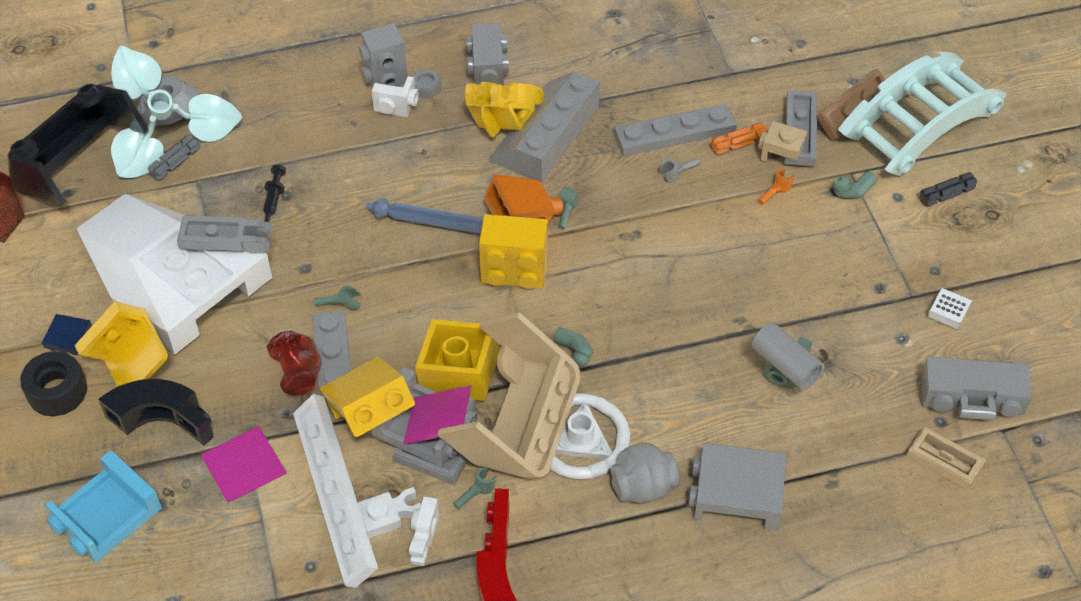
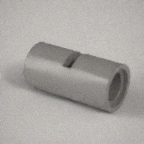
(787, 355)

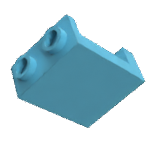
(104, 509)

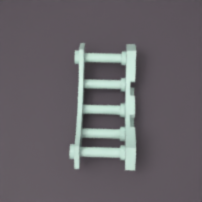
(910, 79)

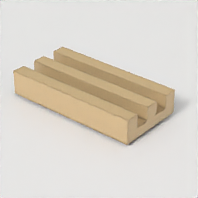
(943, 461)

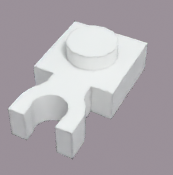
(384, 513)
(424, 523)

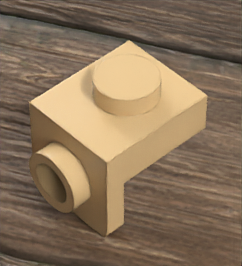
(782, 141)

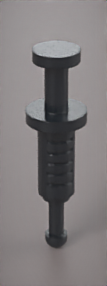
(273, 190)

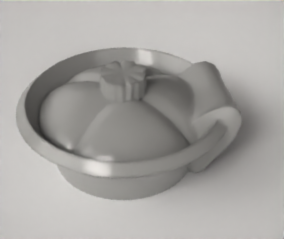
(181, 94)

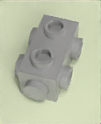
(487, 49)

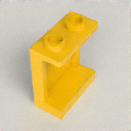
(368, 396)

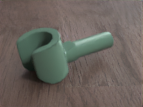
(570, 201)
(344, 296)
(480, 486)

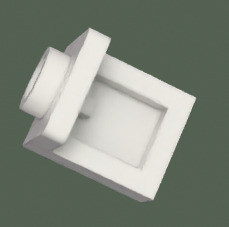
(394, 99)

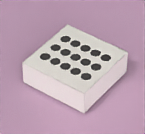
(949, 308)

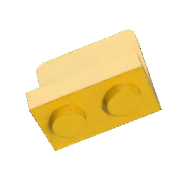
(125, 342)

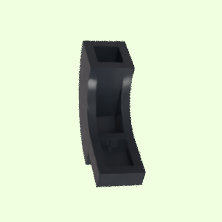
(156, 400)

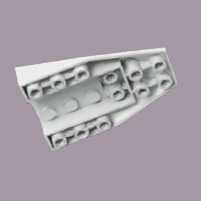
(143, 267)

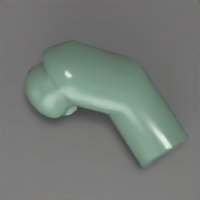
(857, 189)

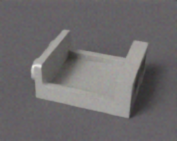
(394, 430)
(739, 483)

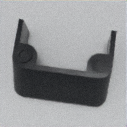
(64, 134)

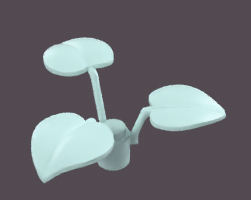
(137, 74)

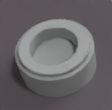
(427, 83)

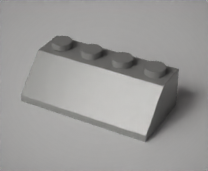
(551, 127)

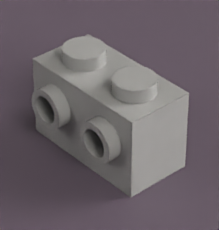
(383, 56)

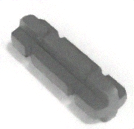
(173, 157)

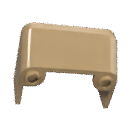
(534, 408)

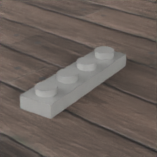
(674, 130)

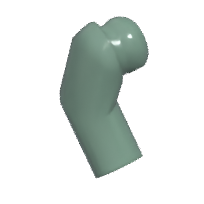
(575, 341)

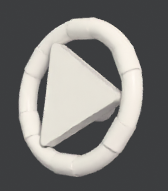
(584, 438)

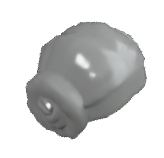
(644, 473)

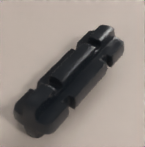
(948, 189)

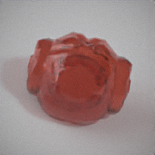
(298, 360)

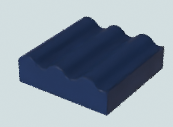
(65, 333)

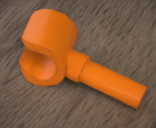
(780, 185)

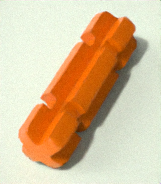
(738, 138)

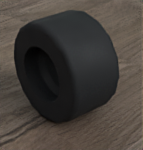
(50, 367)

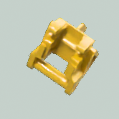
(502, 106)

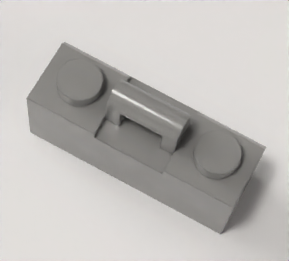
(976, 387)

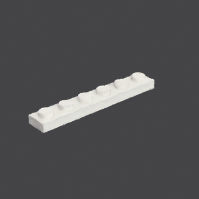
(335, 491)

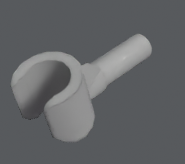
(672, 169)

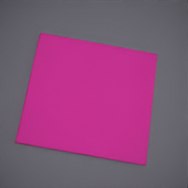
(436, 412)
(243, 464)

